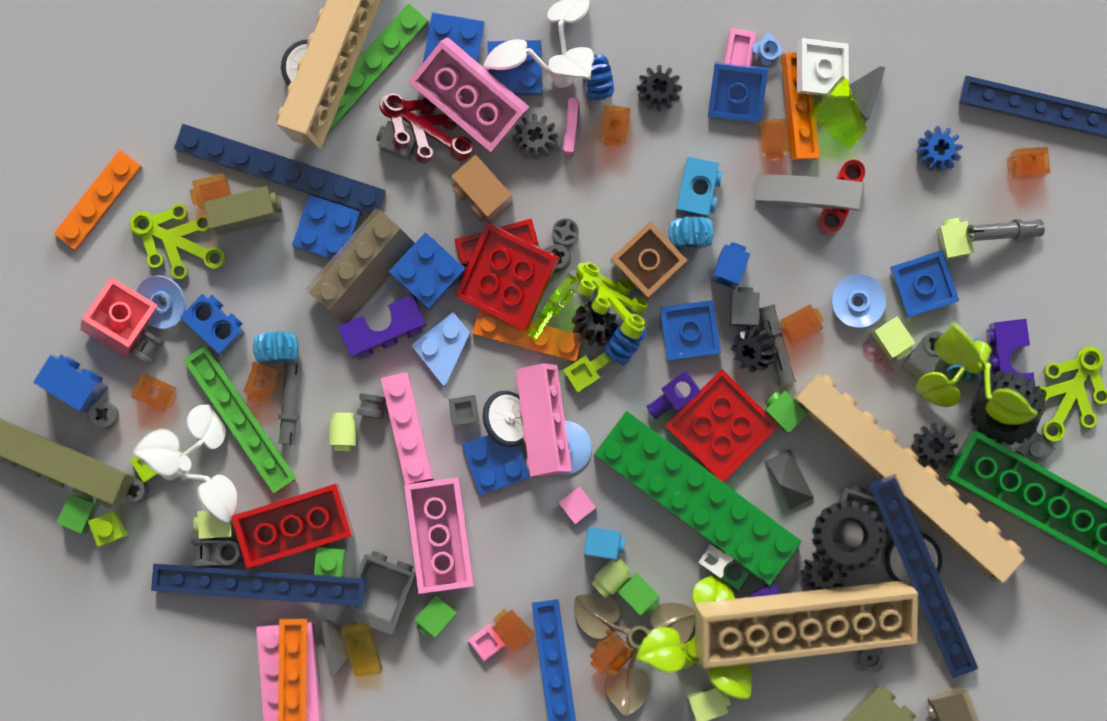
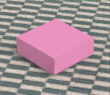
(577, 505)
(486, 643)

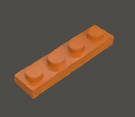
(801, 126)
(97, 200)
(550, 342)
(293, 669)

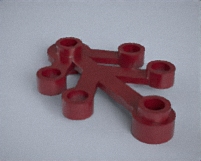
(422, 125)

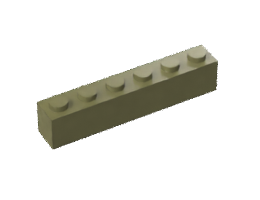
(63, 465)

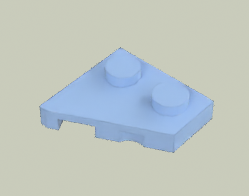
(443, 346)

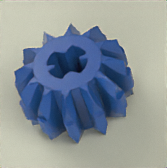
(601, 81)
(931, 141)
(621, 347)

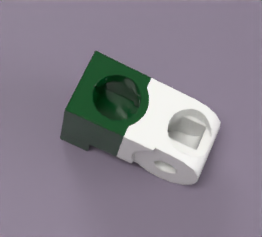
(725, 567)

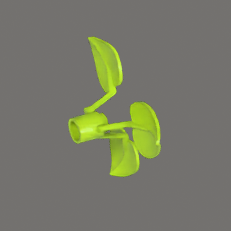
(958, 348)
(665, 653)

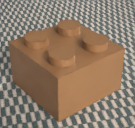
(481, 189)
(648, 260)

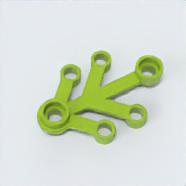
(173, 238)
(591, 278)
(1074, 390)

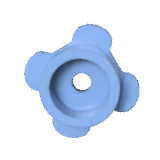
(775, 49)

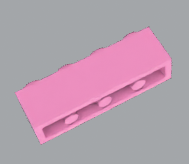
(543, 420)
(407, 428)

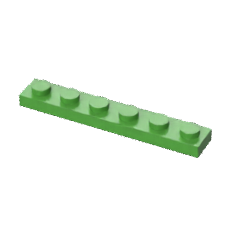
(379, 57)
(240, 419)

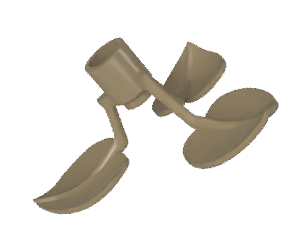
(596, 614)

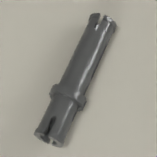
(1015, 229)
(782, 362)
(290, 404)

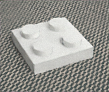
(820, 65)

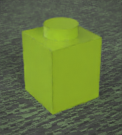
(108, 528)

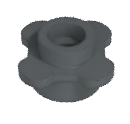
(875, 664)

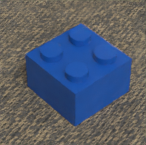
(427, 271)
(69, 383)

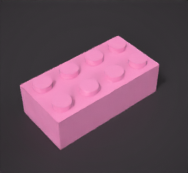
(468, 94)
(439, 535)
(269, 672)

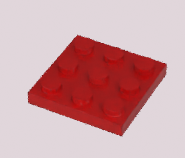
(507, 276)
(722, 425)

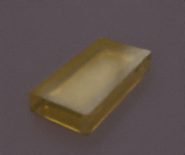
(361, 649)

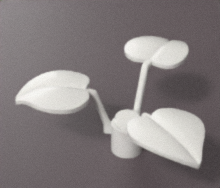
(564, 67)
(161, 454)

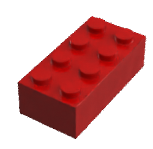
(292, 525)

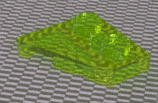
(840, 114)
(554, 306)

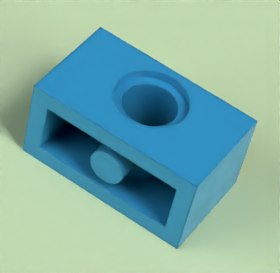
(698, 171)
(603, 543)

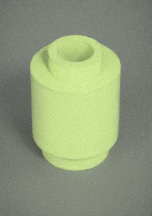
(342, 431)
(611, 577)

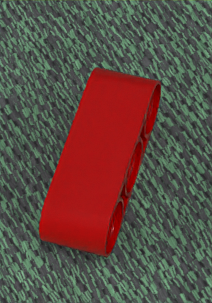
(840, 214)

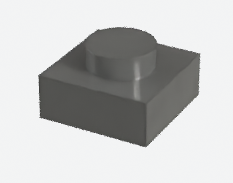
(464, 410)
(1036, 449)

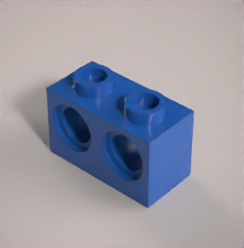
(730, 265)
(209, 328)

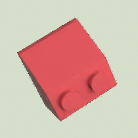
(118, 317)

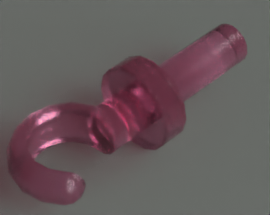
(879, 357)

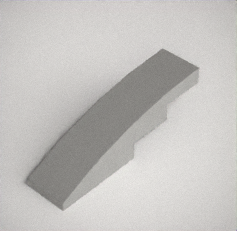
(809, 191)

